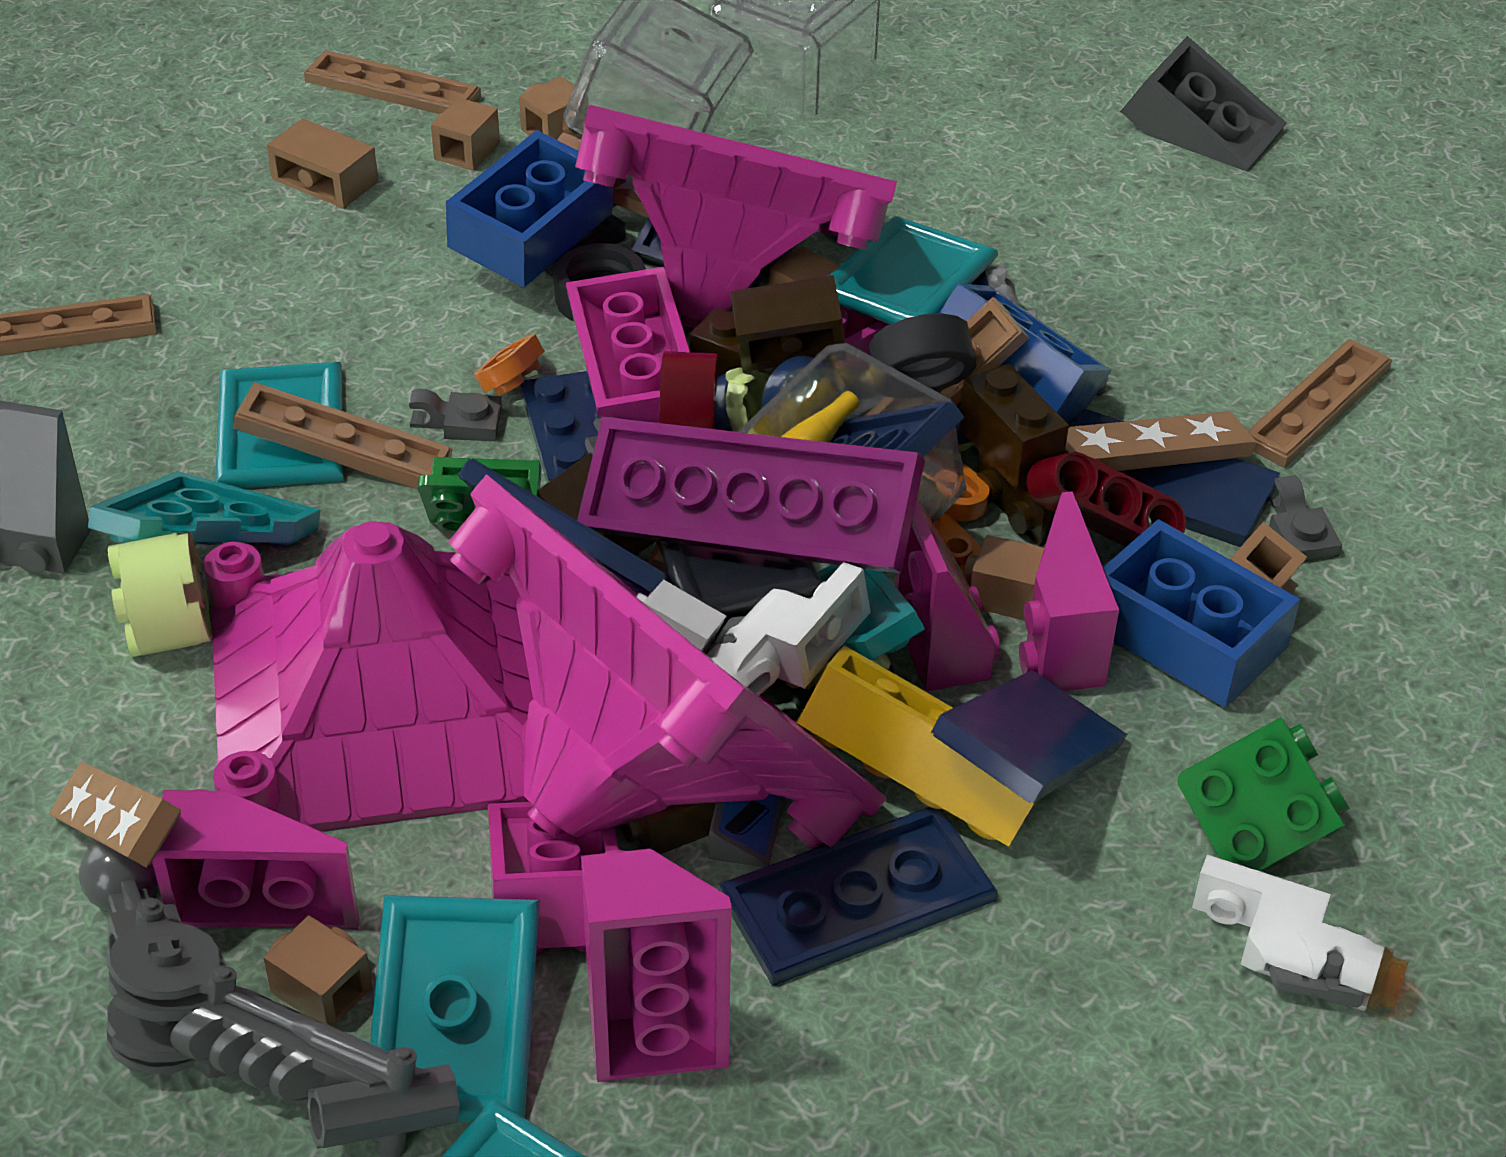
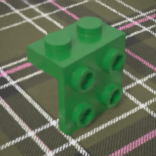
(449, 498)
(1263, 796)

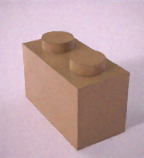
(322, 163)

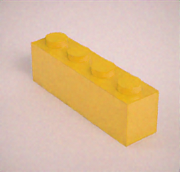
(890, 730)

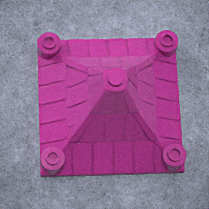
(726, 202)
(367, 682)
(630, 706)

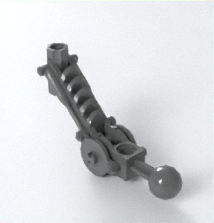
(184, 1011)

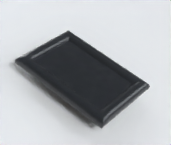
(735, 579)

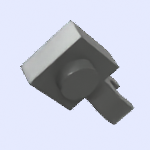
(462, 418)
(1302, 527)

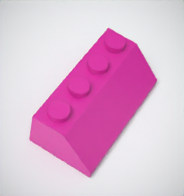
(622, 332)
(655, 966)

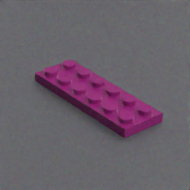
(753, 493)

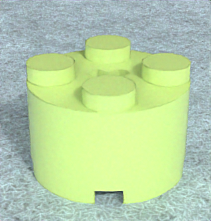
(160, 593)

